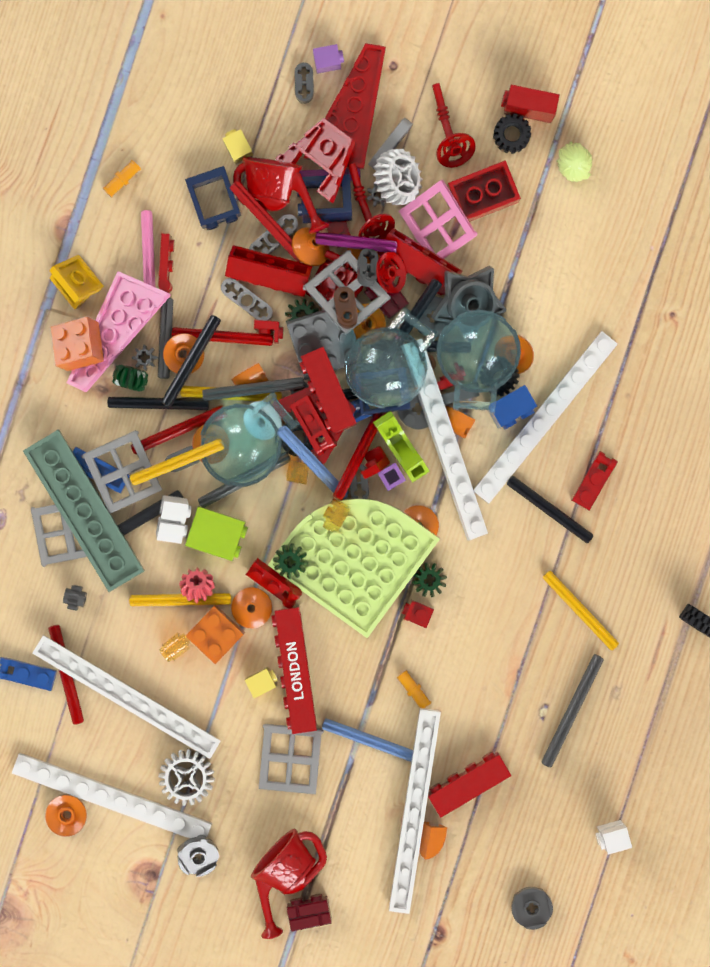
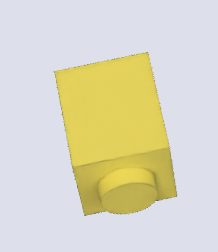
(237, 145)
(261, 682)

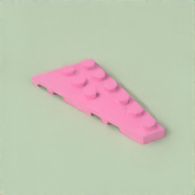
(120, 319)

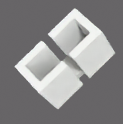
(172, 520)
(613, 837)

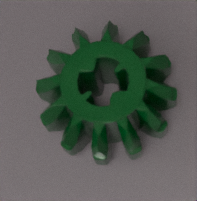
(295, 310)
(130, 377)
(296, 556)
(435, 583)

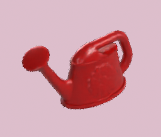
(273, 184)
(288, 869)

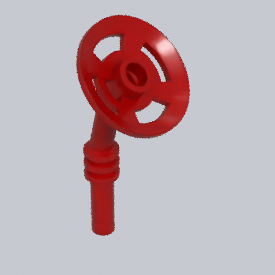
(450, 142)
(372, 223)
(385, 272)

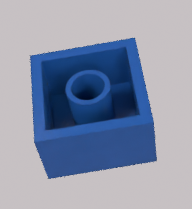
(514, 405)

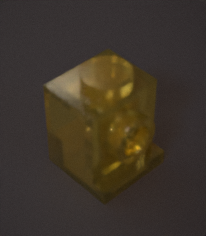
(297, 472)
(335, 515)

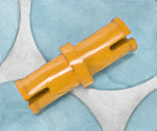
(121, 178)
(414, 690)

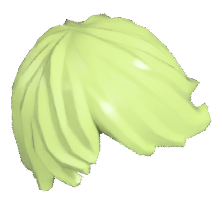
(574, 162)

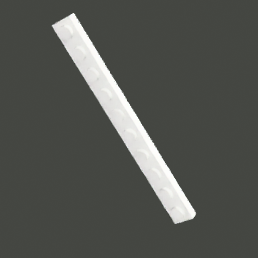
(545, 417)
(450, 456)
(126, 696)
(110, 797)
(414, 810)

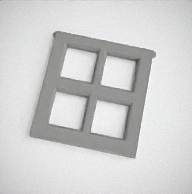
(328, 306)
(101, 481)
(40, 536)
(289, 758)

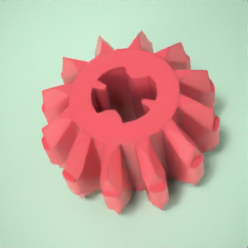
(203, 581)

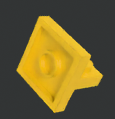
(75, 280)

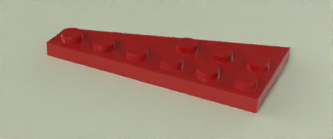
(356, 101)

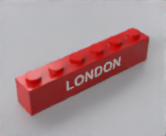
(295, 670)

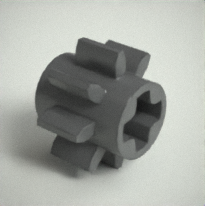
(376, 200)
(140, 353)
(74, 597)

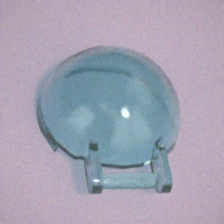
(478, 355)
(388, 363)
(248, 441)

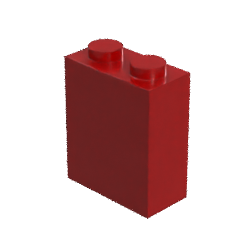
(530, 103)

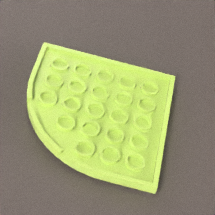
(362, 564)

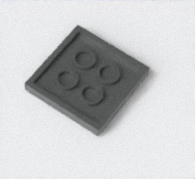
(319, 331)

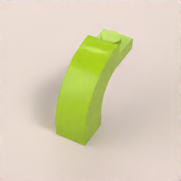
(401, 446)

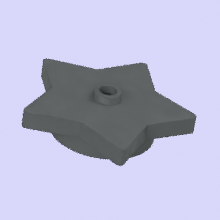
(468, 294)

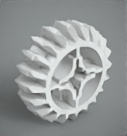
(397, 176)
(174, 791)

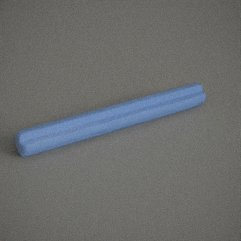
(308, 458)
(367, 739)

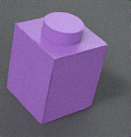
(328, 58)
(391, 476)

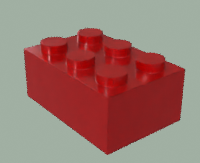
(485, 191)

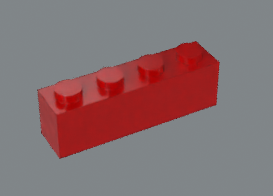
(420, 261)
(268, 270)
(328, 390)
(468, 784)

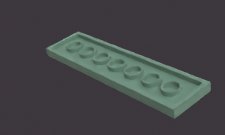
(83, 510)

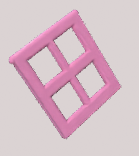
(454, 211)

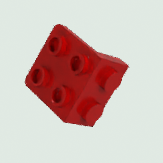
(328, 287)

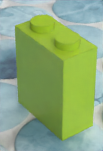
(216, 534)

